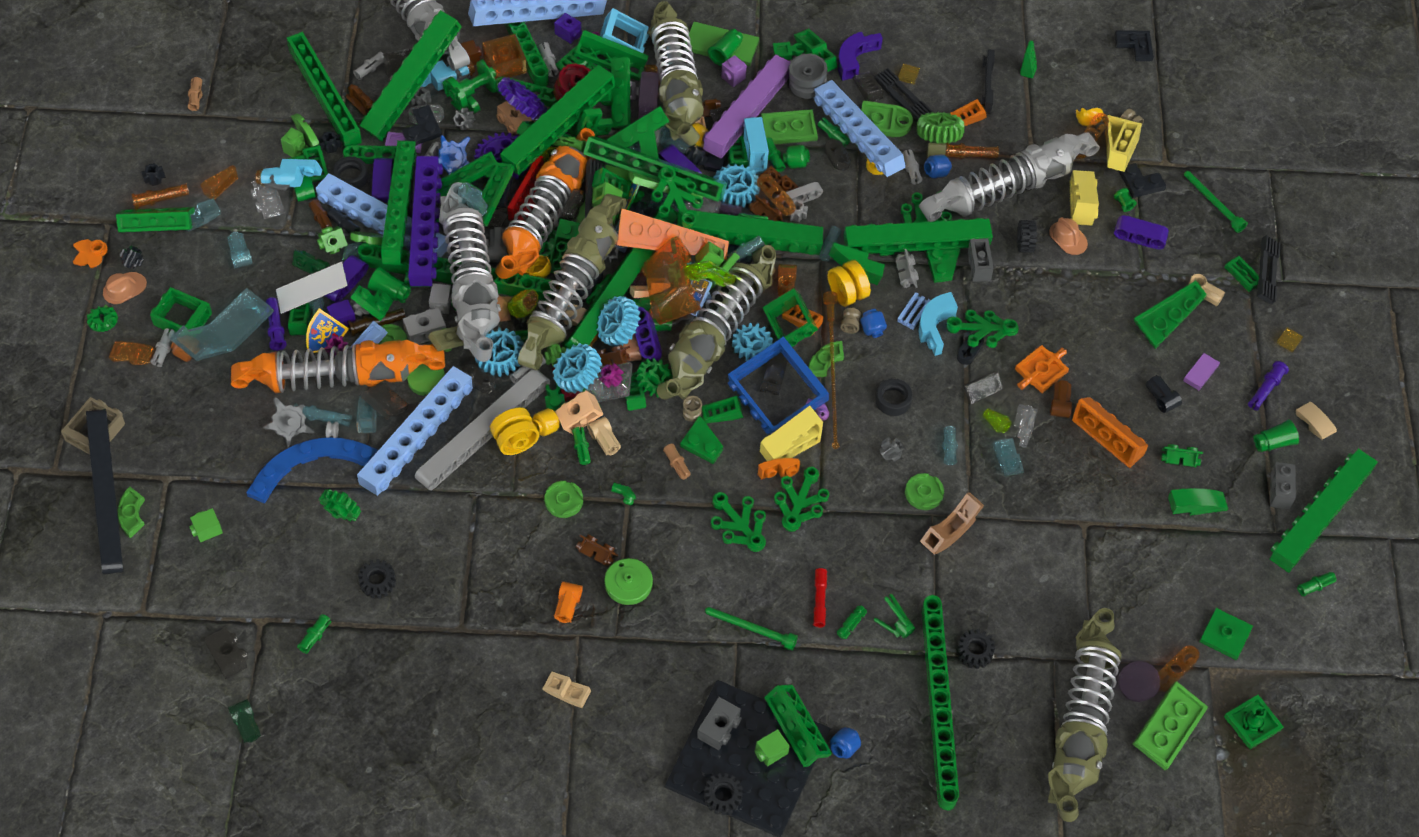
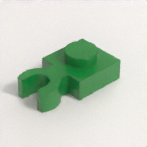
(786, 51)
(554, 399)

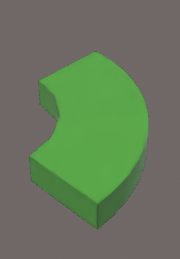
(304, 128)
(822, 361)
(129, 512)

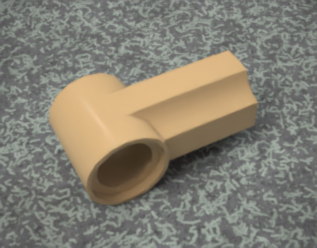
(1214, 294)
(602, 432)

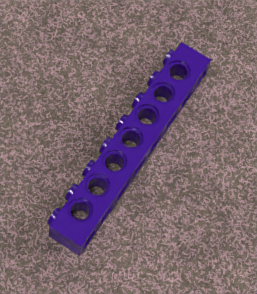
(425, 221)

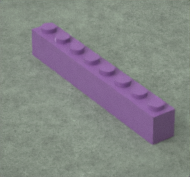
(748, 105)

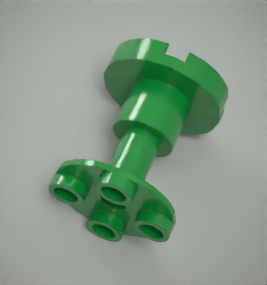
(461, 90)

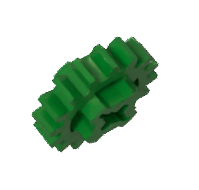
(656, 375)
(339, 505)

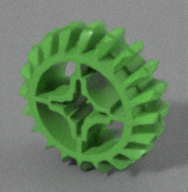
(940, 127)

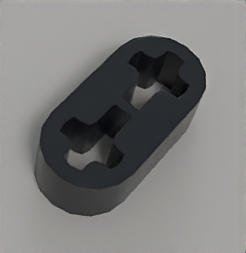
(974, 351)

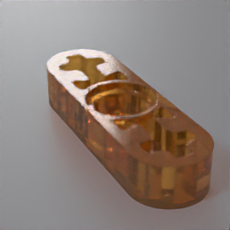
(1101, 128)
(776, 201)
(1185, 666)

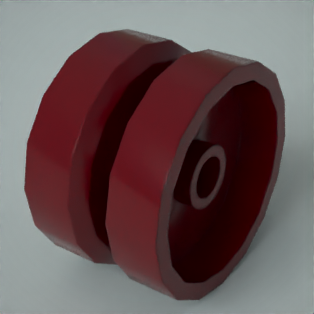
(568, 78)

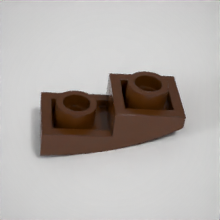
(784, 181)

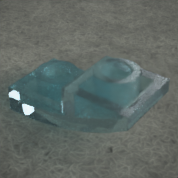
(1007, 457)

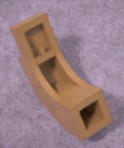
(954, 526)

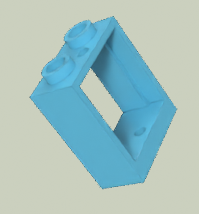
(627, 24)
(755, 144)

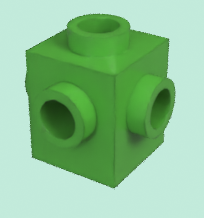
(338, 239)

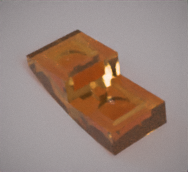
(133, 352)

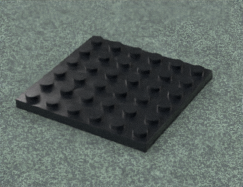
(767, 791)

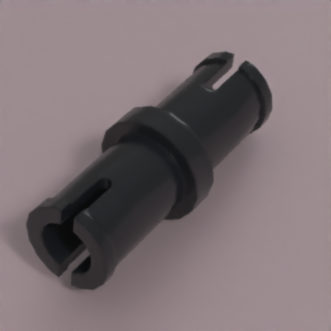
(343, 221)

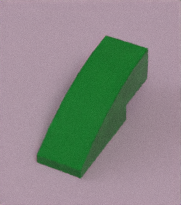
(815, 45)
(843, 254)
(1197, 501)

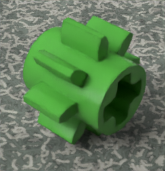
(553, 352)

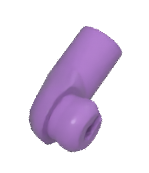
(821, 411)

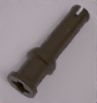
(362, 324)

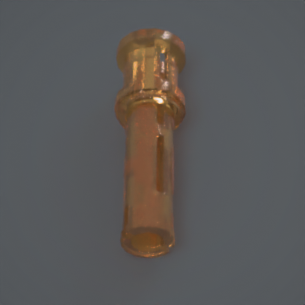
(971, 151)
(150, 197)

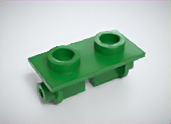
(1189, 455)

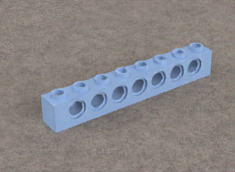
(511, 11)
(859, 128)
(364, 208)
(405, 434)

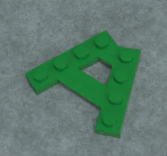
(642, 132)
(487, 166)

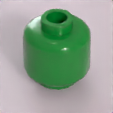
(796, 156)

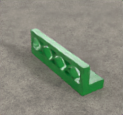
(611, 50)
(154, 219)
(796, 725)

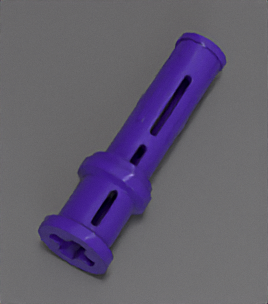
(275, 330)
(1272, 379)

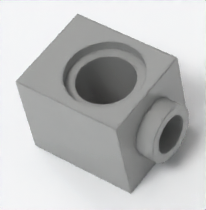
(440, 298)

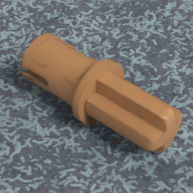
(676, 461)

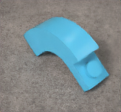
(935, 311)

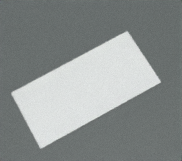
(311, 287)

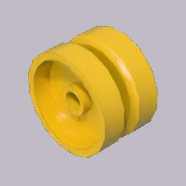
(849, 283)
(514, 431)

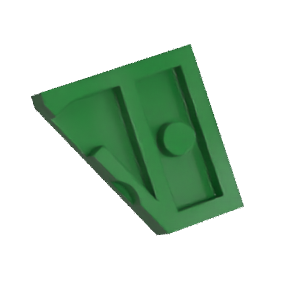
(942, 263)
(702, 442)

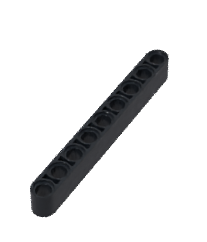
(104, 492)

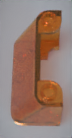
(668, 284)

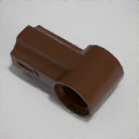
(1061, 404)

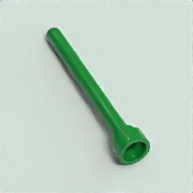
(1237, 223)
(788, 640)

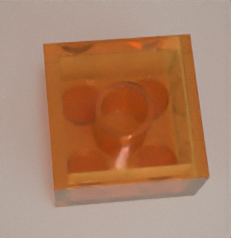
(505, 56)

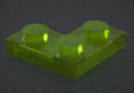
(709, 270)

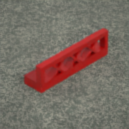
(524, 190)

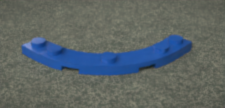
(303, 453)

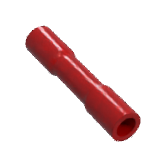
(820, 585)

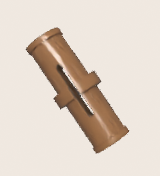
(195, 94)

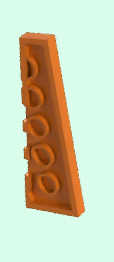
(650, 233)

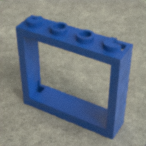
(780, 346)

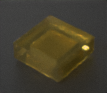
(909, 74)
(1289, 339)

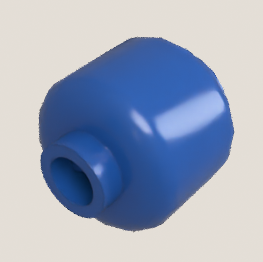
(937, 166)
(873, 323)
(845, 743)

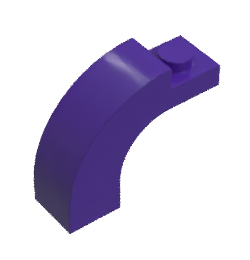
(852, 48)

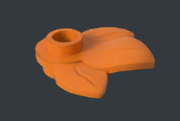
(89, 252)

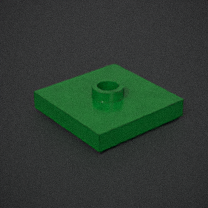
(1226, 634)

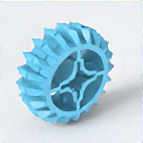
(737, 190)
(618, 321)
(580, 357)
(506, 359)

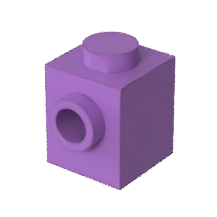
(733, 71)

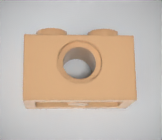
(589, 411)

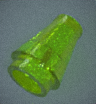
(997, 420)

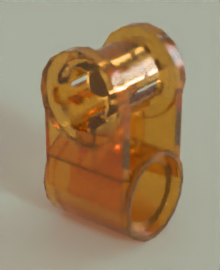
(786, 278)

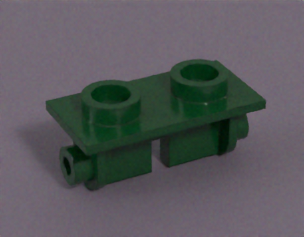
(307, 262)

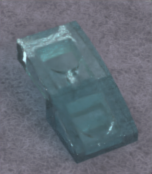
(205, 212)

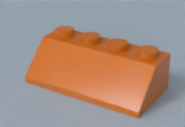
(1109, 431)

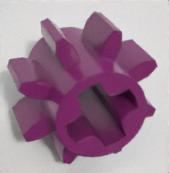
(335, 341)
(611, 375)

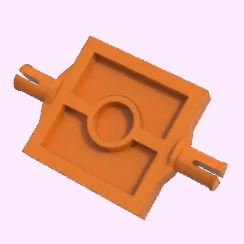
(1042, 368)

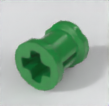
(1125, 199)

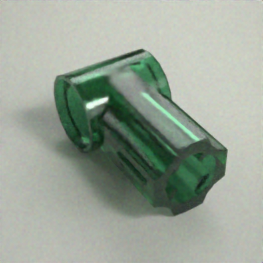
(243, 717)

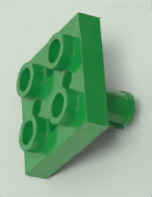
(1258, 717)

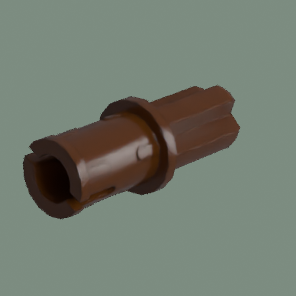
(320, 214)

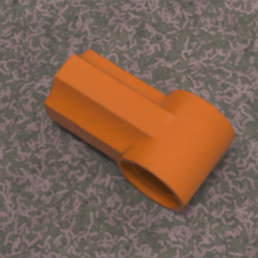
(568, 598)

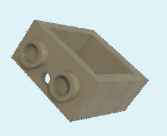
(71, 430)

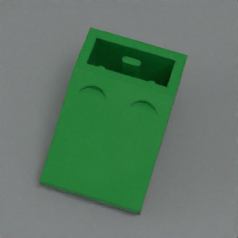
(565, 232)

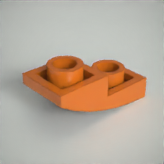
(783, 466)

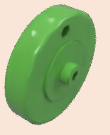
(628, 581)

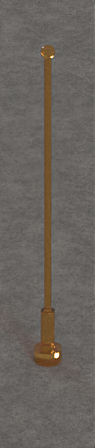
(830, 299)

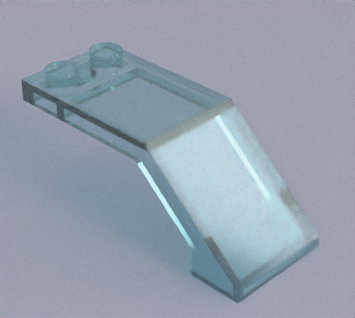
(226, 330)

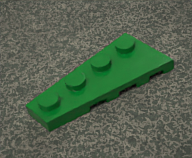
(1167, 315)

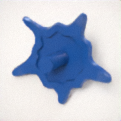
(453, 154)

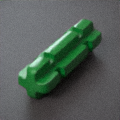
(851, 622)

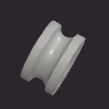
(332, 429)

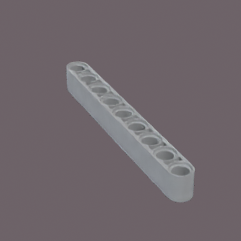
(478, 431)

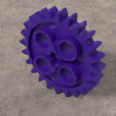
(521, 98)
(496, 146)

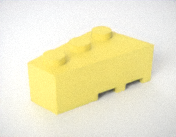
(1121, 141)
(1083, 197)
(793, 437)

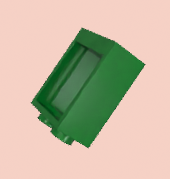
(172, 296)
(782, 305)

